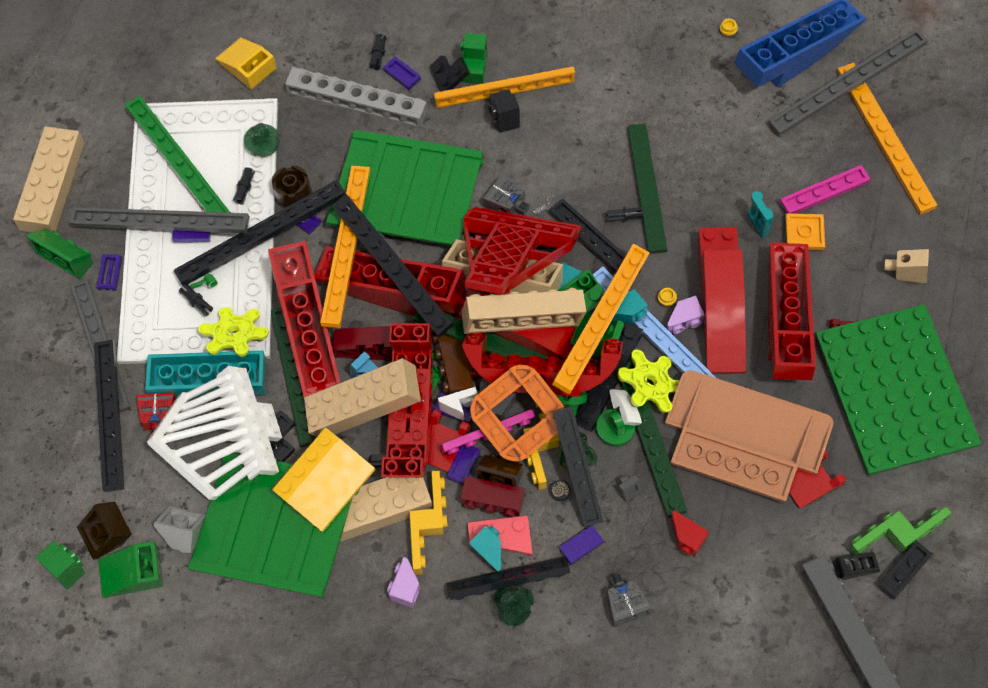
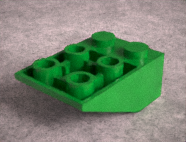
(131, 570)

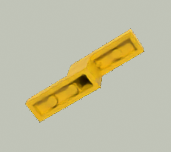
(533, 460)
(427, 523)

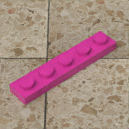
(825, 190)
(471, 438)

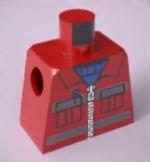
(153, 408)

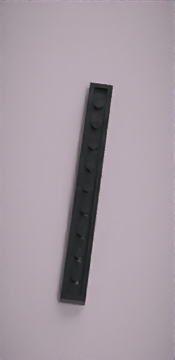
(259, 233)
(393, 266)

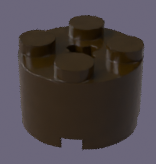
(290, 185)

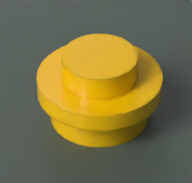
(728, 27)
(667, 297)

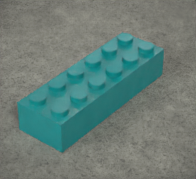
(190, 370)

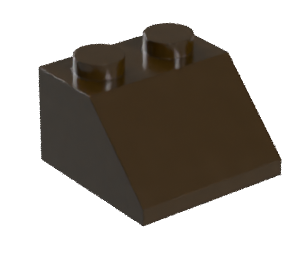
(499, 470)
(103, 529)

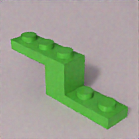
(899, 531)

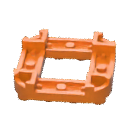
(493, 428)

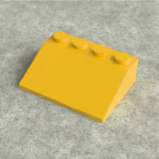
(324, 479)

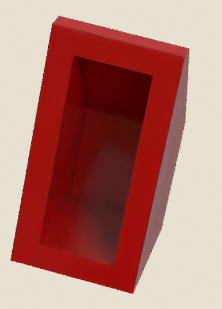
(688, 534)

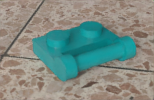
(760, 215)

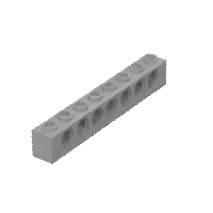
(363, 103)

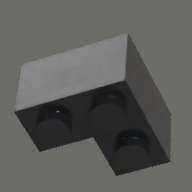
(504, 110)

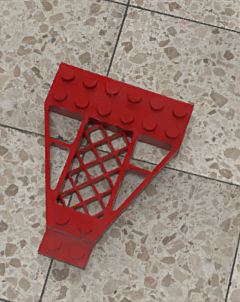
(508, 231)

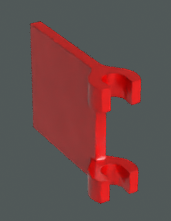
(440, 435)
(810, 487)

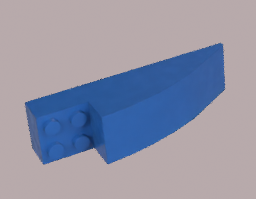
(798, 44)

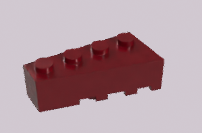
(352, 342)

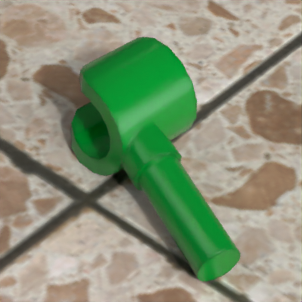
(208, 279)

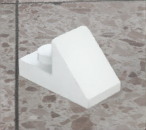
(453, 403)

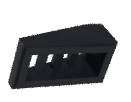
(843, 569)

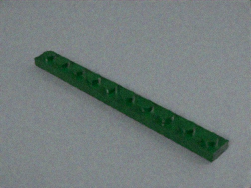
(657, 456)

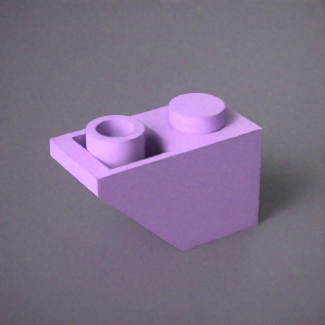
(686, 315)
(405, 586)

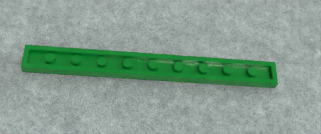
(175, 156)

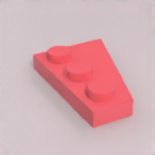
(513, 530)

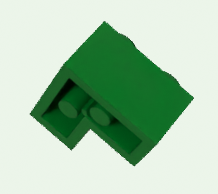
(475, 56)
(61, 564)

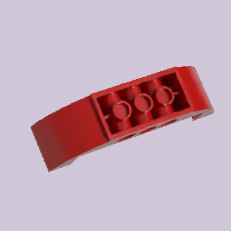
(495, 365)
(411, 426)

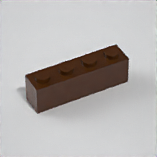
(452, 364)

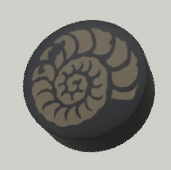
(560, 490)

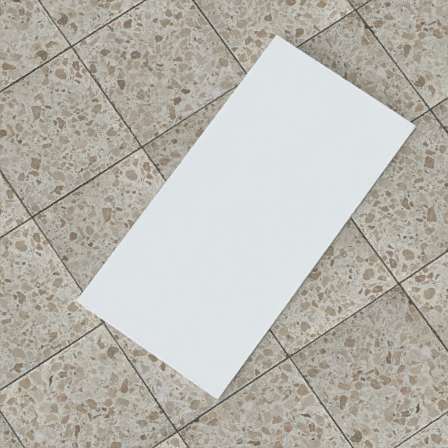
(152, 309)

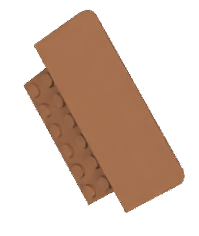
(745, 435)

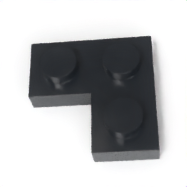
(449, 76)
(282, 449)

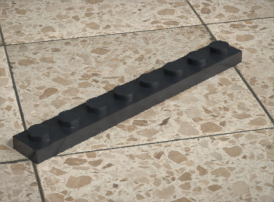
(109, 416)

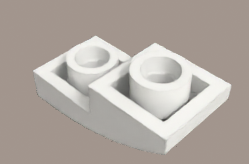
(629, 413)

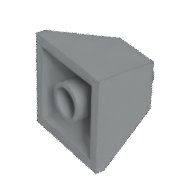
(180, 528)

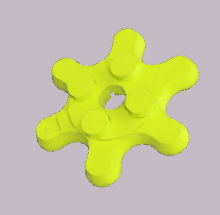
(226, 325)
(653, 371)

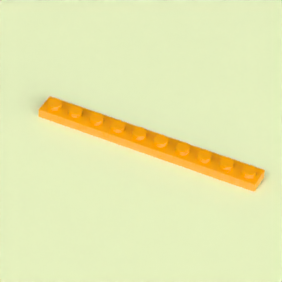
(891, 146)
(344, 253)
(600, 319)

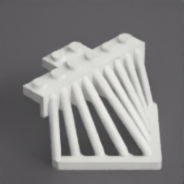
(252, 427)

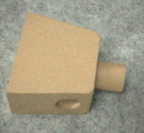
(910, 265)

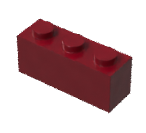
(492, 497)

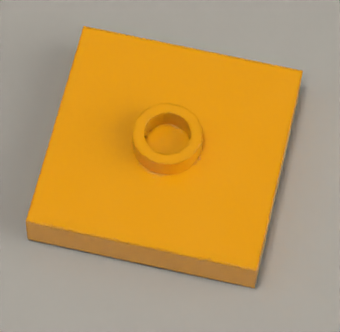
(806, 230)

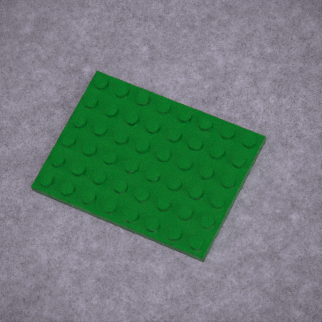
(897, 390)

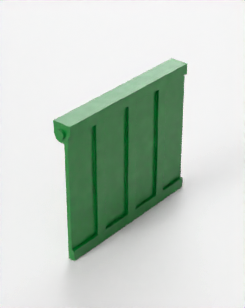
(413, 186)
(263, 539)

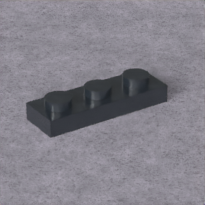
(905, 570)

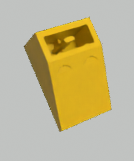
(247, 62)

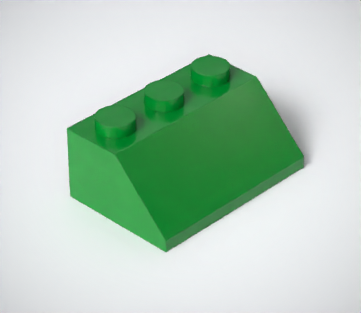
(61, 252)

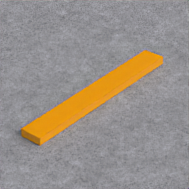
(516, 85)

